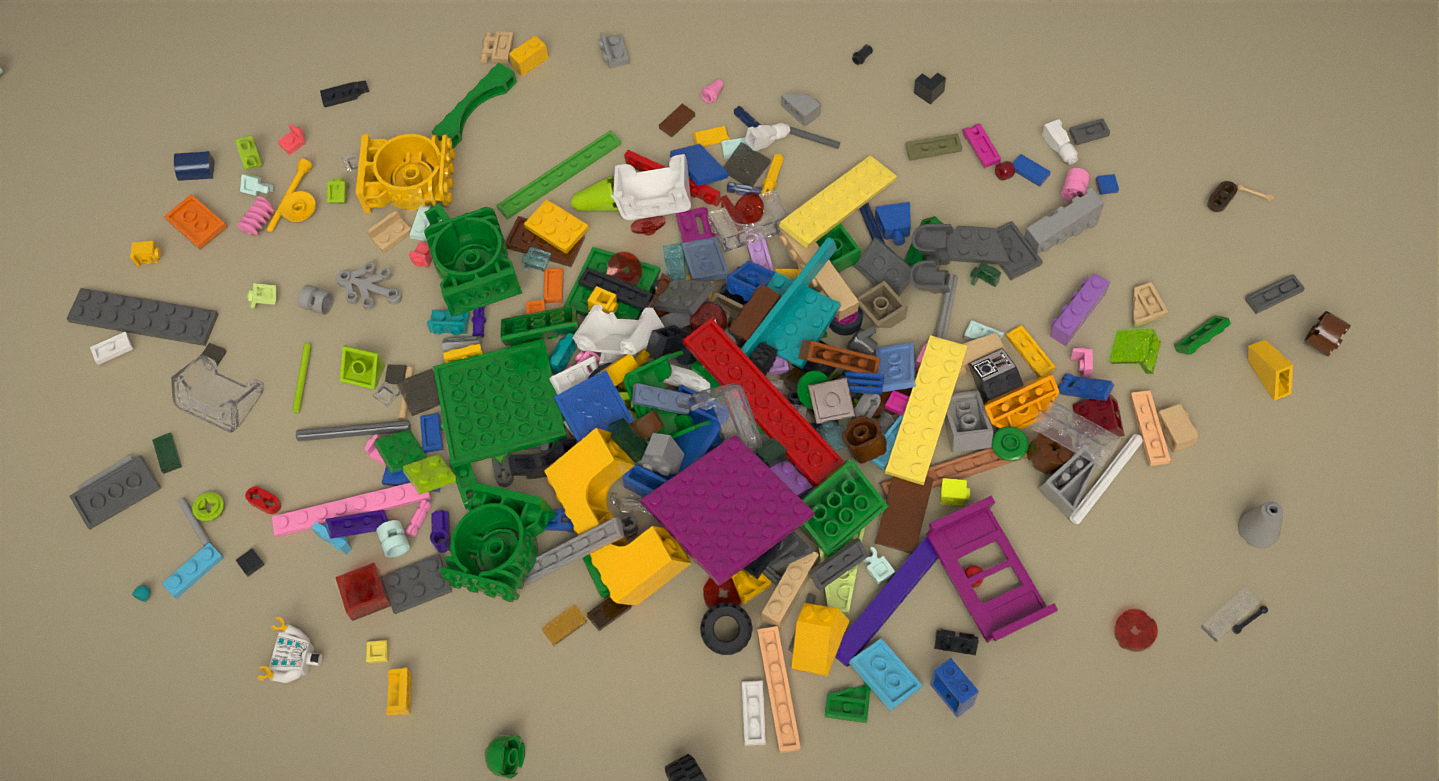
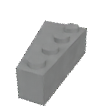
(1065, 222)

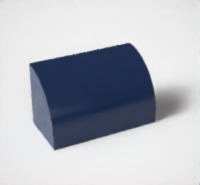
(193, 166)

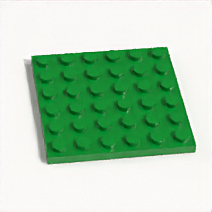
(498, 403)

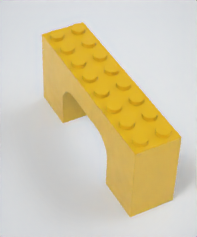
(582, 487)

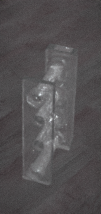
(1076, 433)

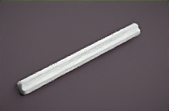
(1106, 479)

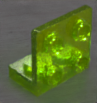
(1136, 347)

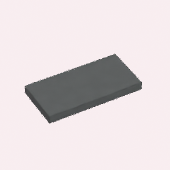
(115, 492)

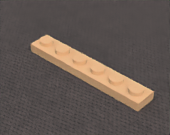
(779, 690)

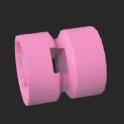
(1075, 183)

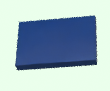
(701, 165)

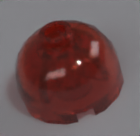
(707, 311)

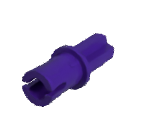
(478, 322)

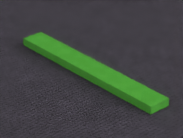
(558, 175)

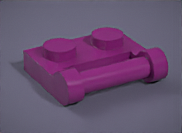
(688, 225)

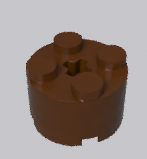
(1327, 333)
(864, 439)
(1047, 454)

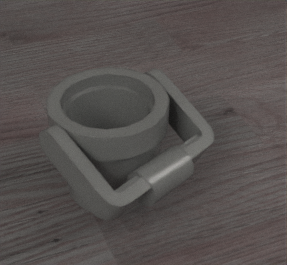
(862, 341)

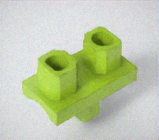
(248, 152)

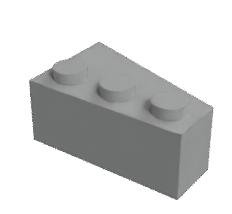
(1068, 483)

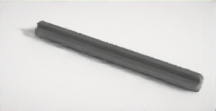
(352, 430)

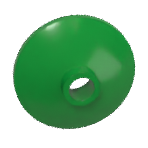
(807, 379)

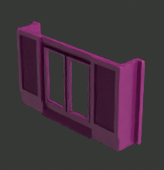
(967, 532)

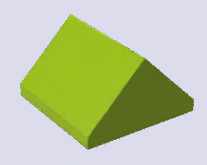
(361, 367)

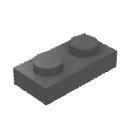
(1089, 131)

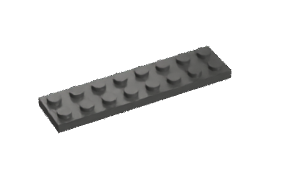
(142, 316)

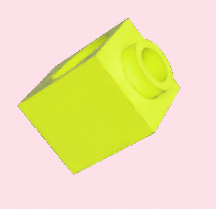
(954, 492)

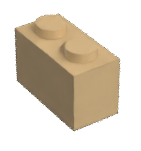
(1177, 428)

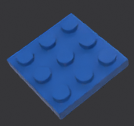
(592, 405)

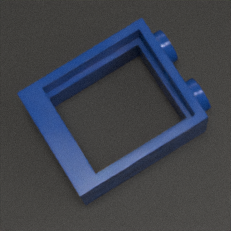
(951, 680)

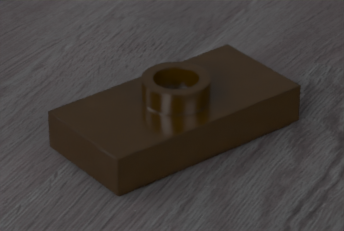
(607, 613)

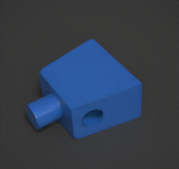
(894, 221)

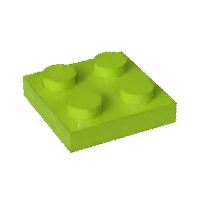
(429, 474)

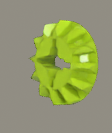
(200, 505)

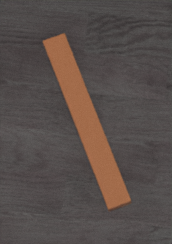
(961, 467)

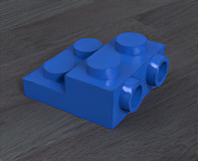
(748, 279)

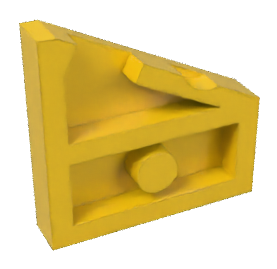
(750, 587)

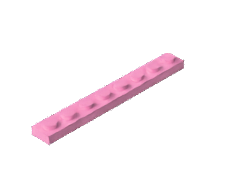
(373, 501)

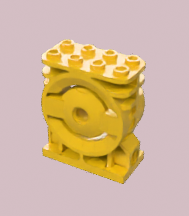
(412, 178)

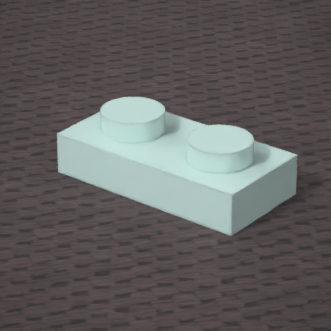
(420, 224)

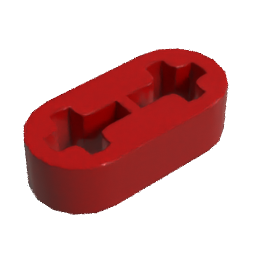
(261, 504)

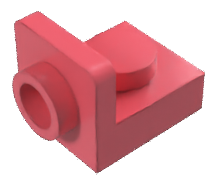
(292, 140)
(421, 256)

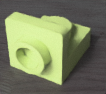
(262, 294)

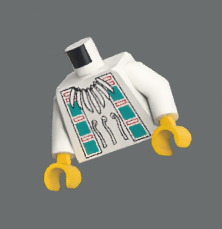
(290, 656)

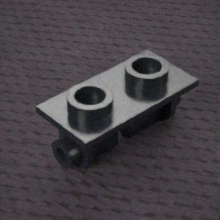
(964, 644)

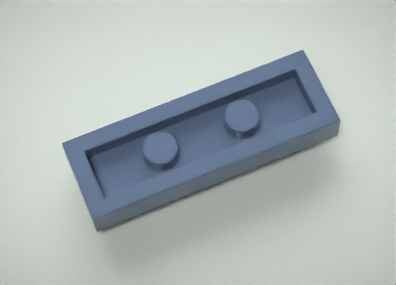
(658, 398)

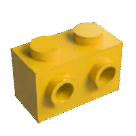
(528, 55)

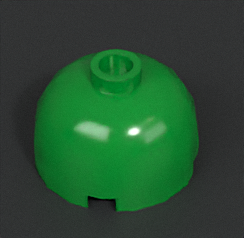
(505, 755)

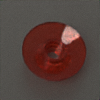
(750, 208)
(648, 225)
(617, 265)

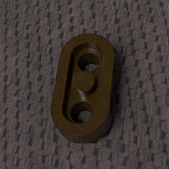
(1220, 196)

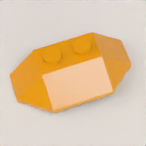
(1021, 405)

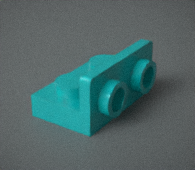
(443, 322)
(562, 353)

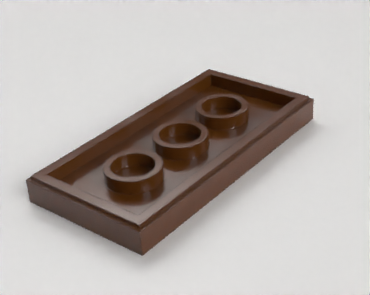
(522, 239)
(905, 514)

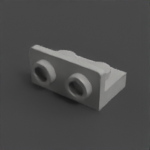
(614, 50)

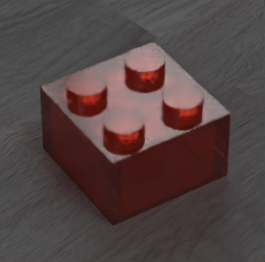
(363, 591)

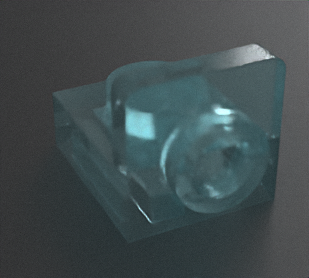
(536, 259)

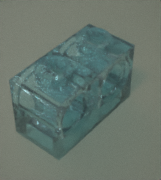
(674, 261)

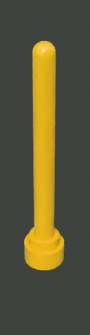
(303, 167)

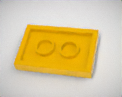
(556, 226)

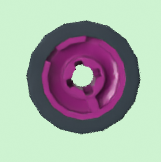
(847, 325)

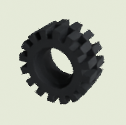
(764, 357)

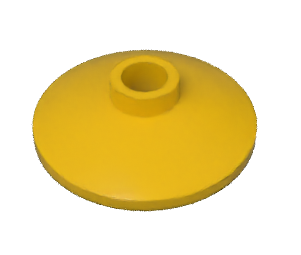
(293, 202)

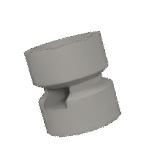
(315, 299)

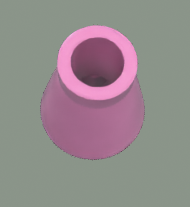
(711, 92)

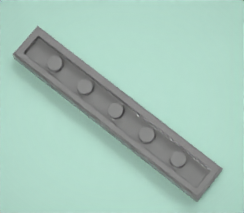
(575, 549)

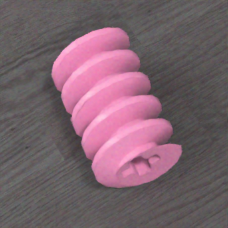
(255, 216)

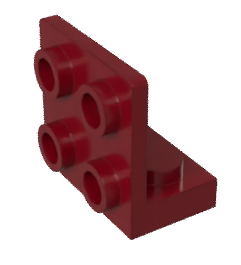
(1102, 413)

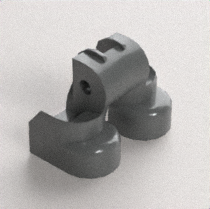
(932, 242)

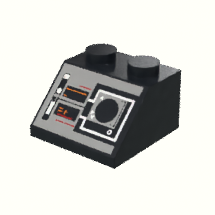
(995, 374)

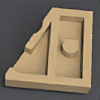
(1147, 305)

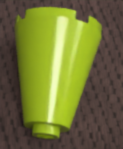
(596, 197)

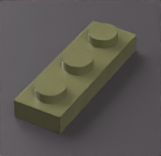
(933, 146)

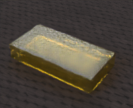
(564, 625)

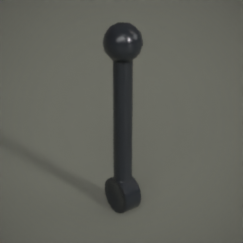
(1238, 628)

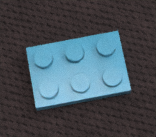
(885, 674)

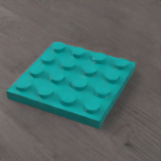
(804, 321)

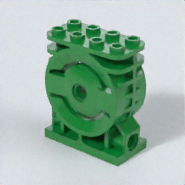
(472, 261)
(490, 515)

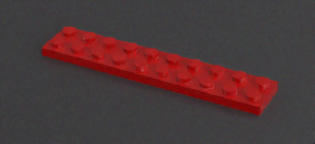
(769, 407)

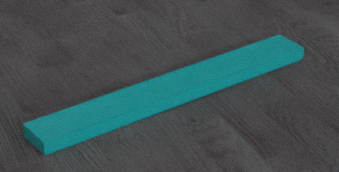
(790, 296)

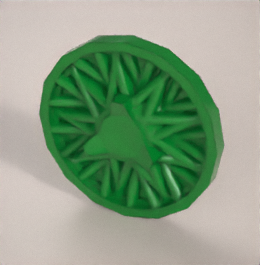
(1010, 443)

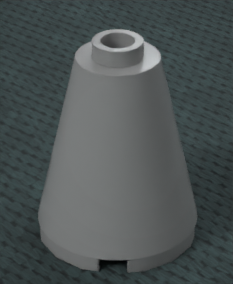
(1262, 525)

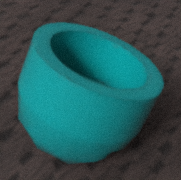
(141, 593)

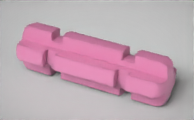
(418, 518)

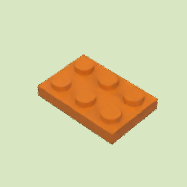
(195, 221)

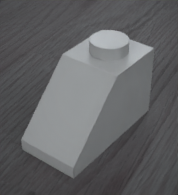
(801, 107)

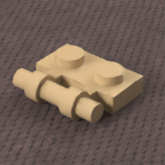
(502, 47)

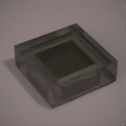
(214, 352)
(395, 373)

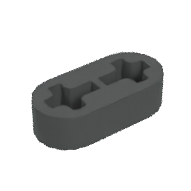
(498, 469)

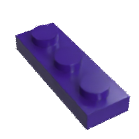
(355, 524)

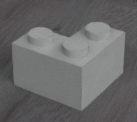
(662, 455)

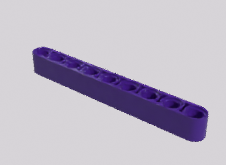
(886, 602)

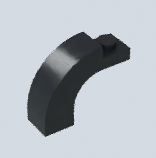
(534, 465)

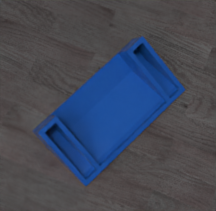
(693, 445)

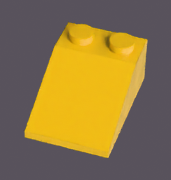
(817, 638)

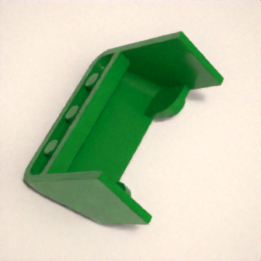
(653, 375)

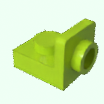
(336, 190)

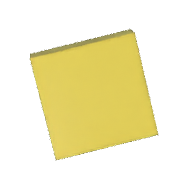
(377, 651)

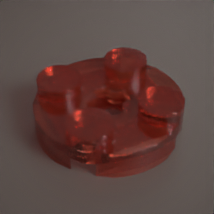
(712, 590)
(1143, 622)

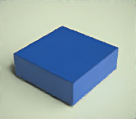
(1107, 184)

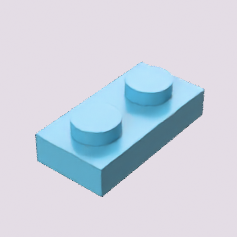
(339, 543)

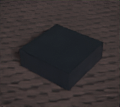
(250, 562)

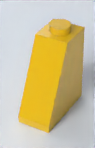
(1271, 368)

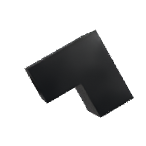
(928, 88)

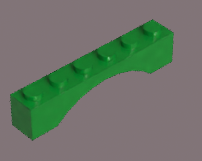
(495, 83)

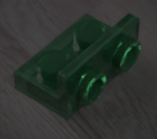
(628, 439)

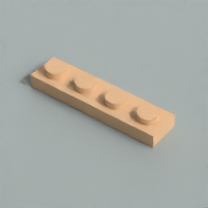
(1150, 428)

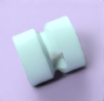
(393, 538)

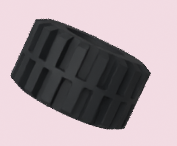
(744, 632)
(684, 770)

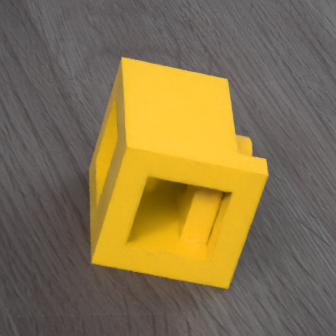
(145, 253)
(605, 298)

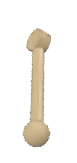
(1269, 197)

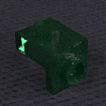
(986, 273)

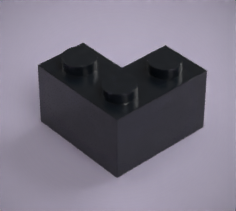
(668, 341)

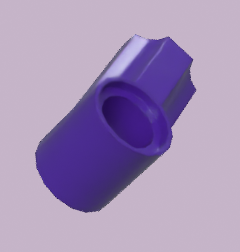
(440, 530)

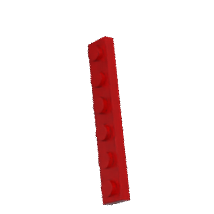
(703, 192)

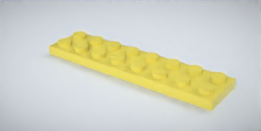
(837, 201)
(926, 410)

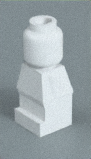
(765, 135)
(1059, 141)

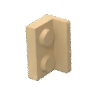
(389, 232)

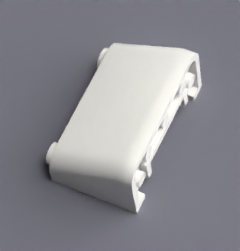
(652, 191)
(611, 335)

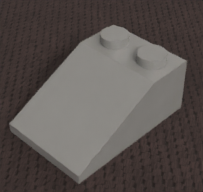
(967, 422)

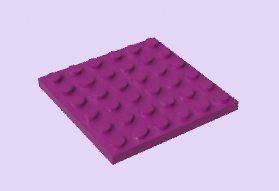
(727, 509)

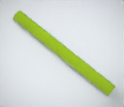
(301, 378)

